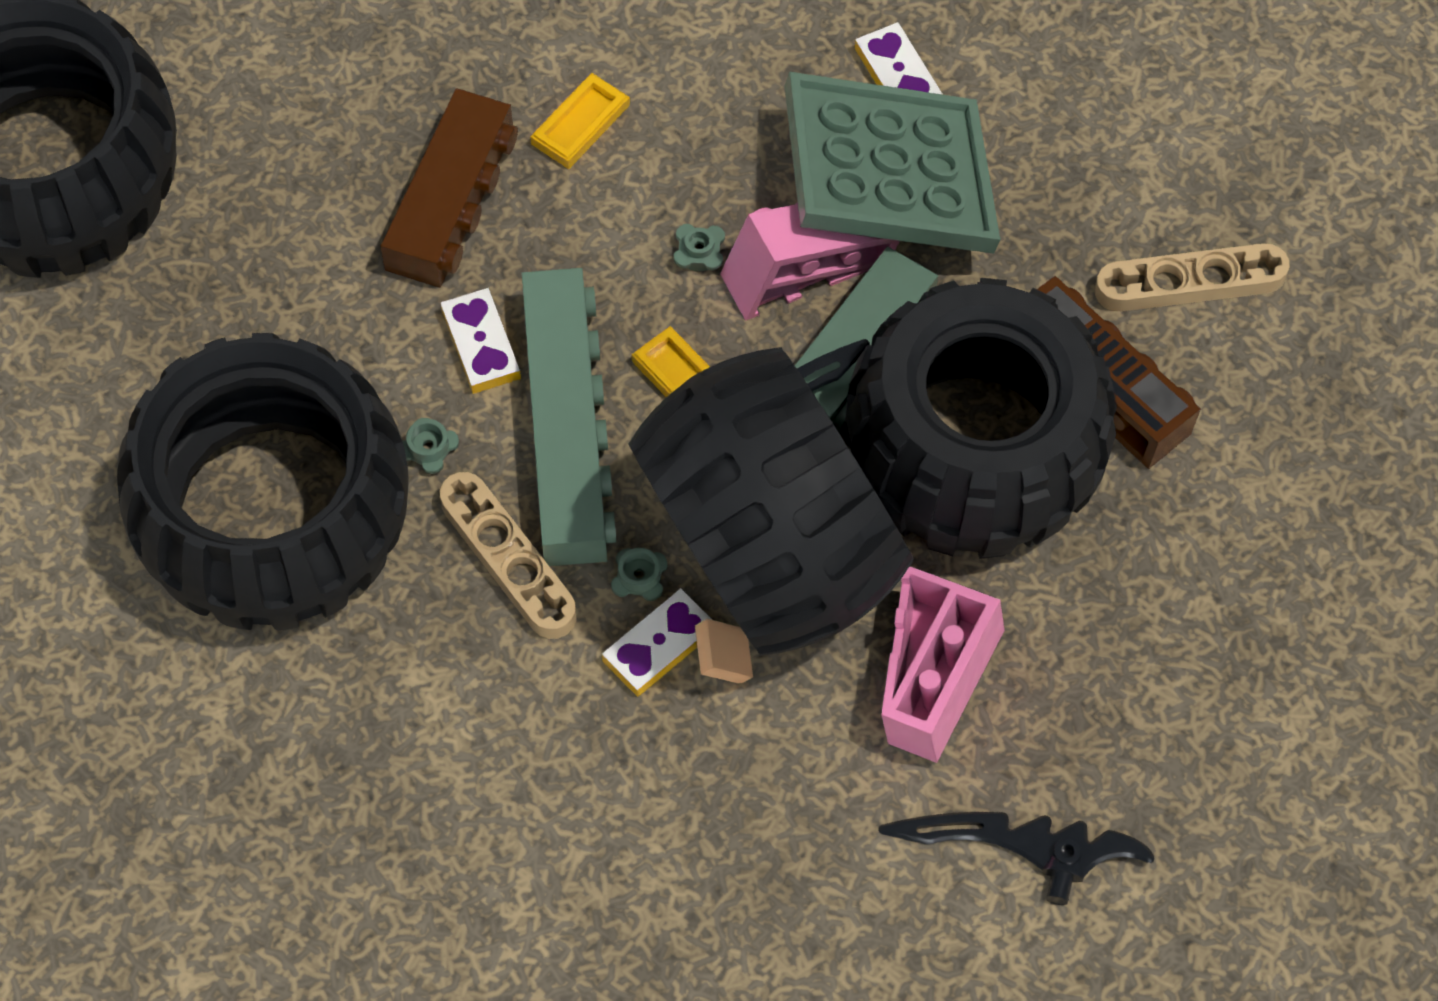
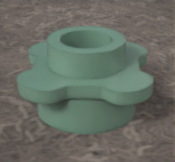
(699, 259)
(431, 431)
(635, 560)

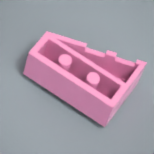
(780, 257)
(936, 660)

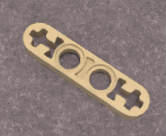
(1189, 270)
(511, 552)

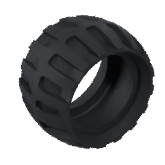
(120, 183)
(249, 390)
(771, 501)

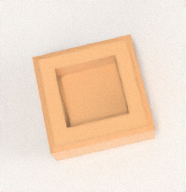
(723, 651)

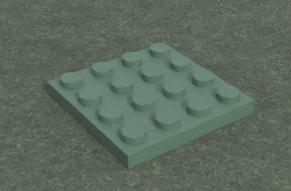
(890, 163)

